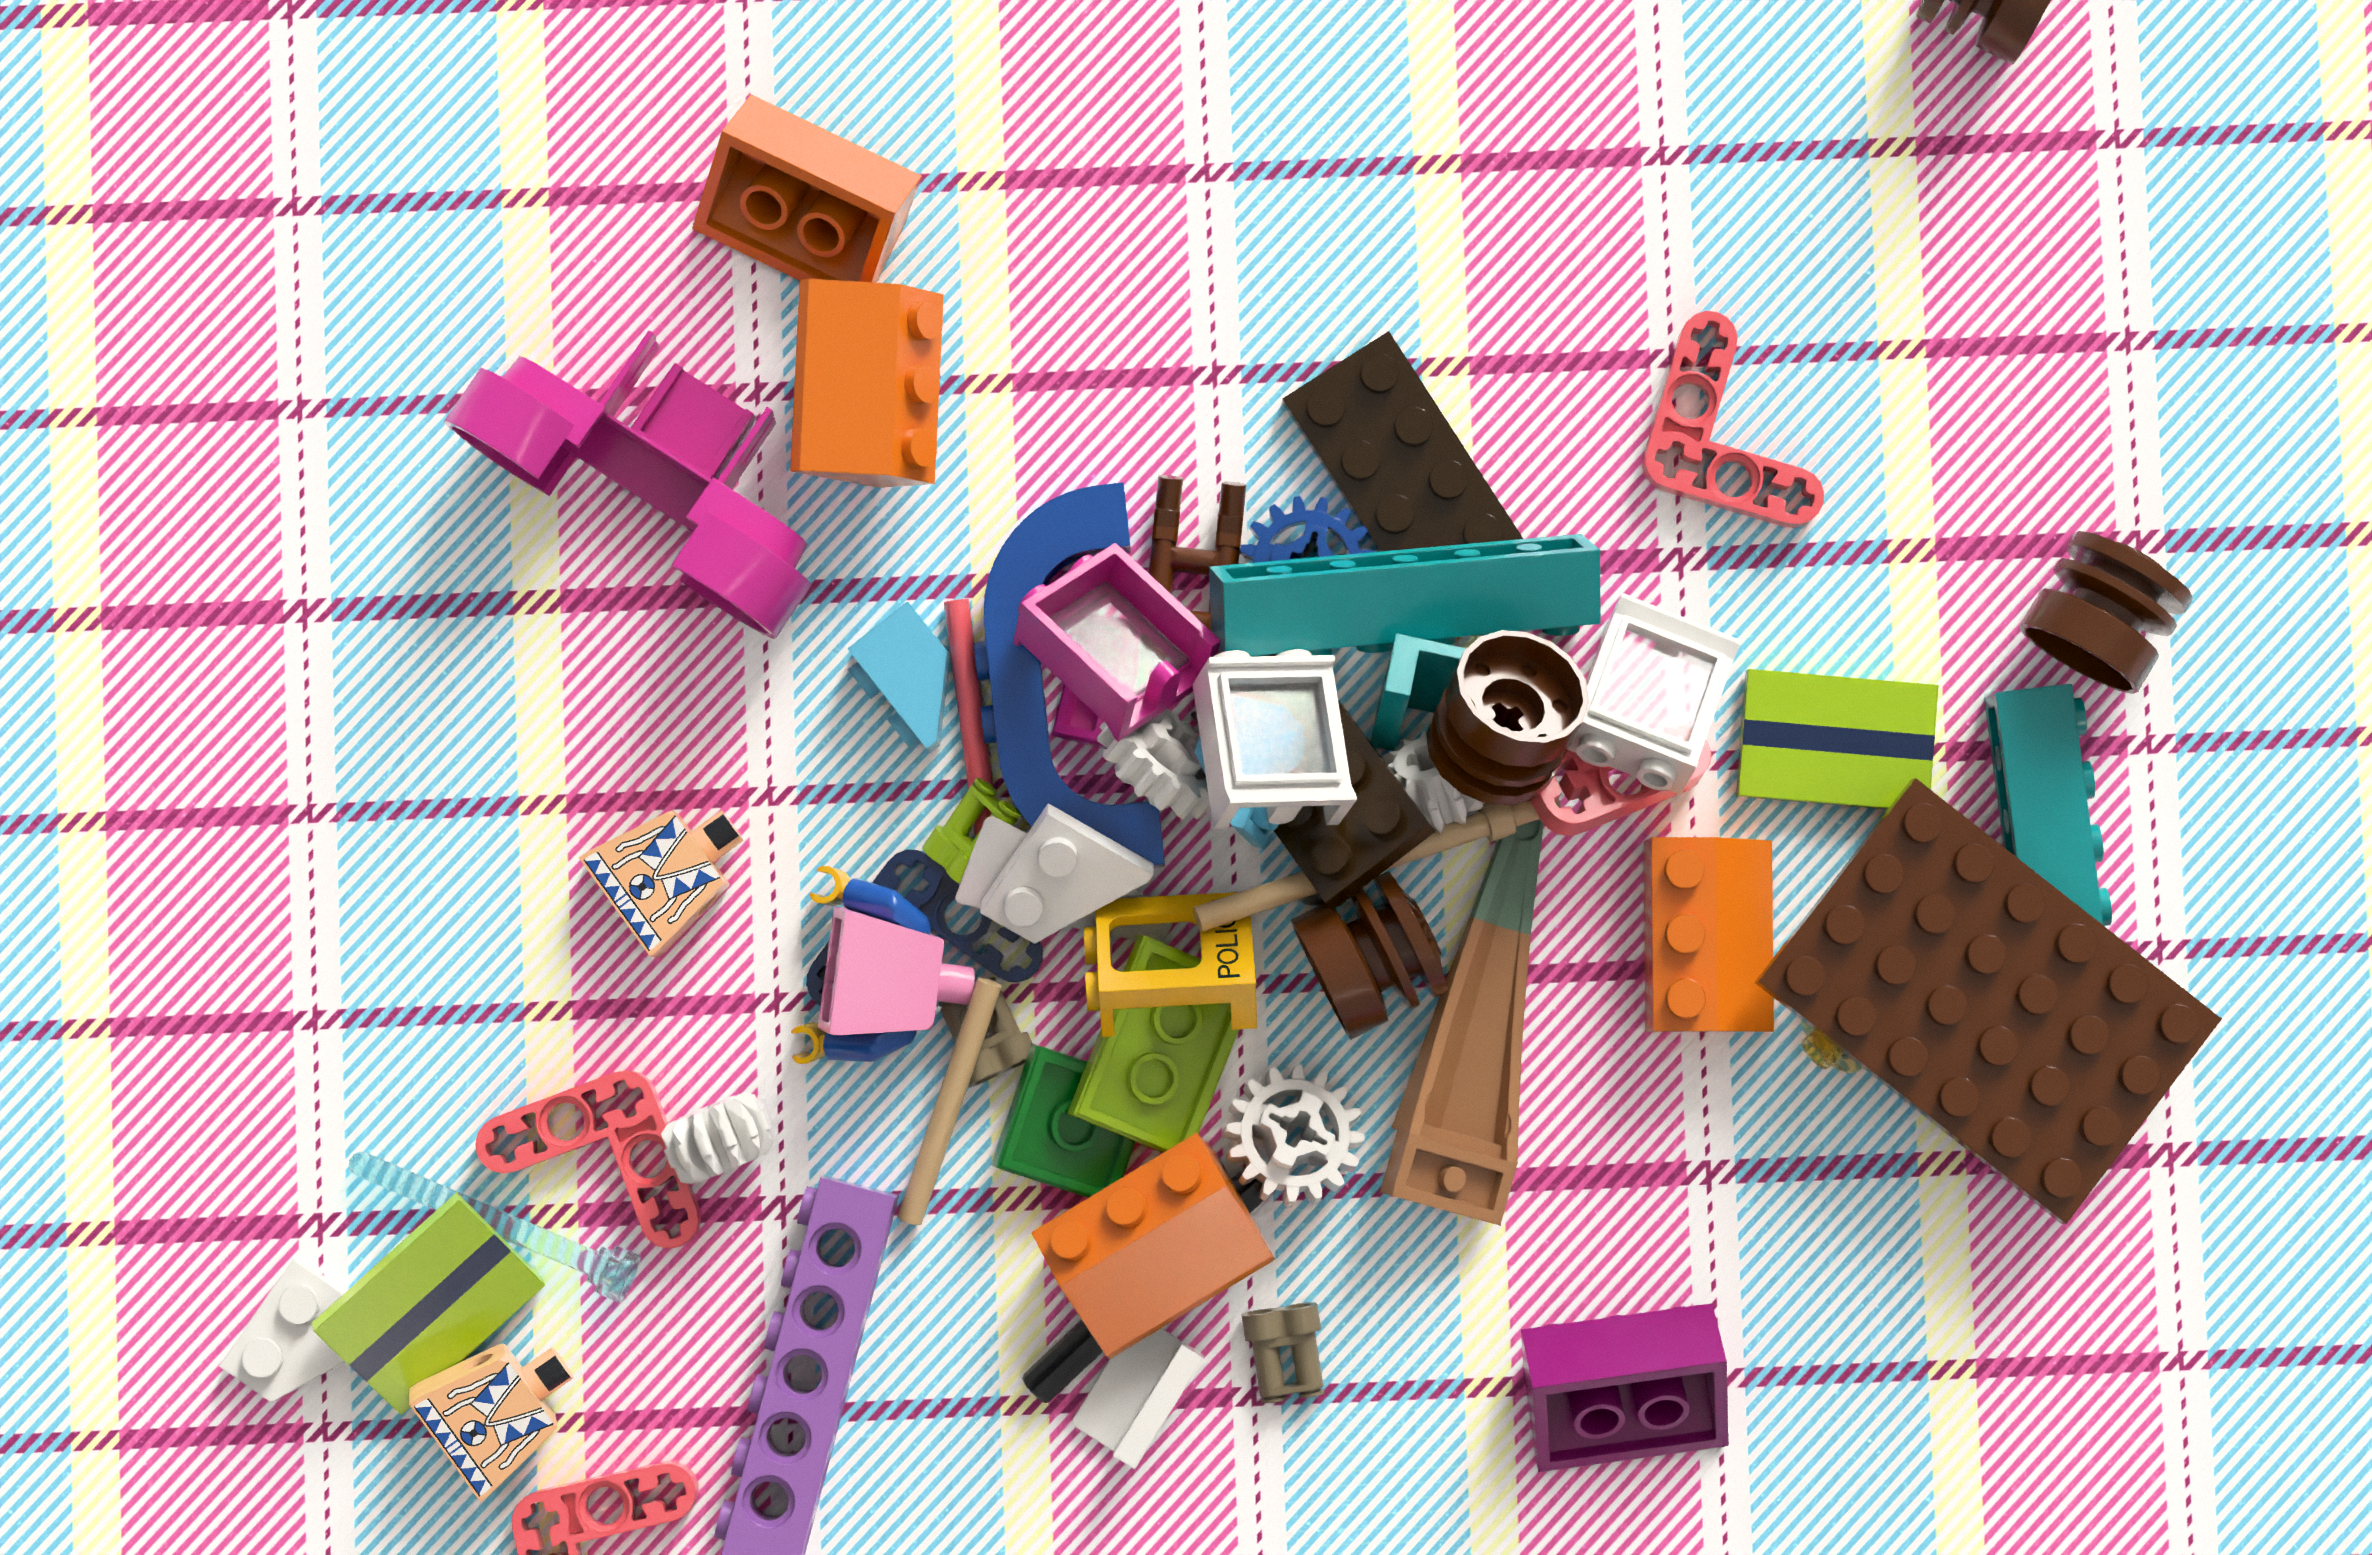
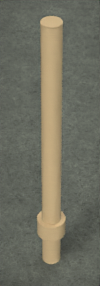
(1491, 822)

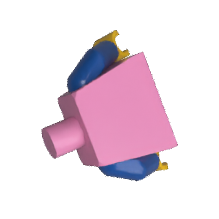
(878, 974)

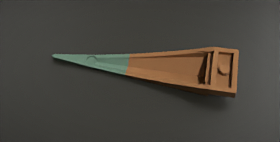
(1463, 1095)

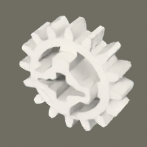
(1161, 764)
(1316, 1144)

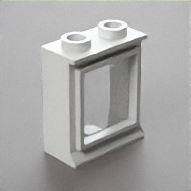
(1653, 694)
(1272, 736)

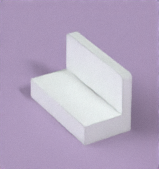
(1137, 1394)

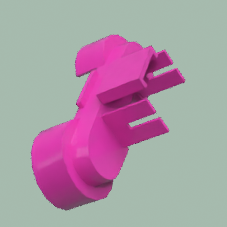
(667, 458)

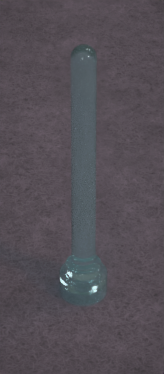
(606, 1269)

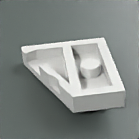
(1061, 876)
(278, 1344)

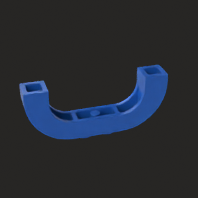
(1034, 552)

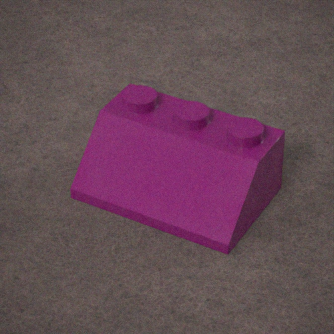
(1626, 1387)

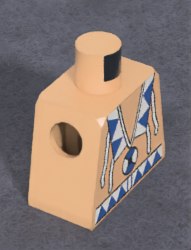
(663, 875)
(490, 1412)

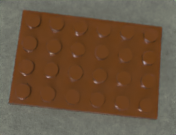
(1988, 1001)

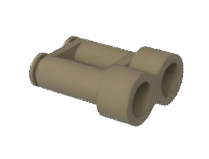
(998, 1053)
(1282, 1327)

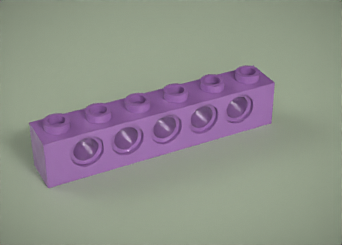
(868, 1219)

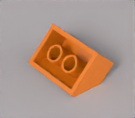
(803, 197)
(867, 382)
(1707, 934)
(1153, 1245)

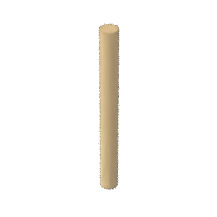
(949, 1101)

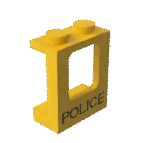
(1221, 977)

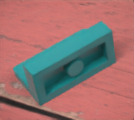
(1413, 679)

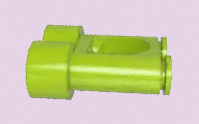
(951, 843)

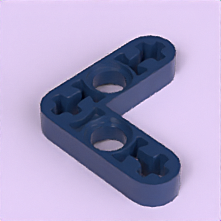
(933, 904)

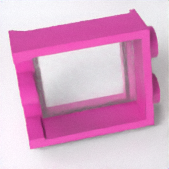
(1115, 639)

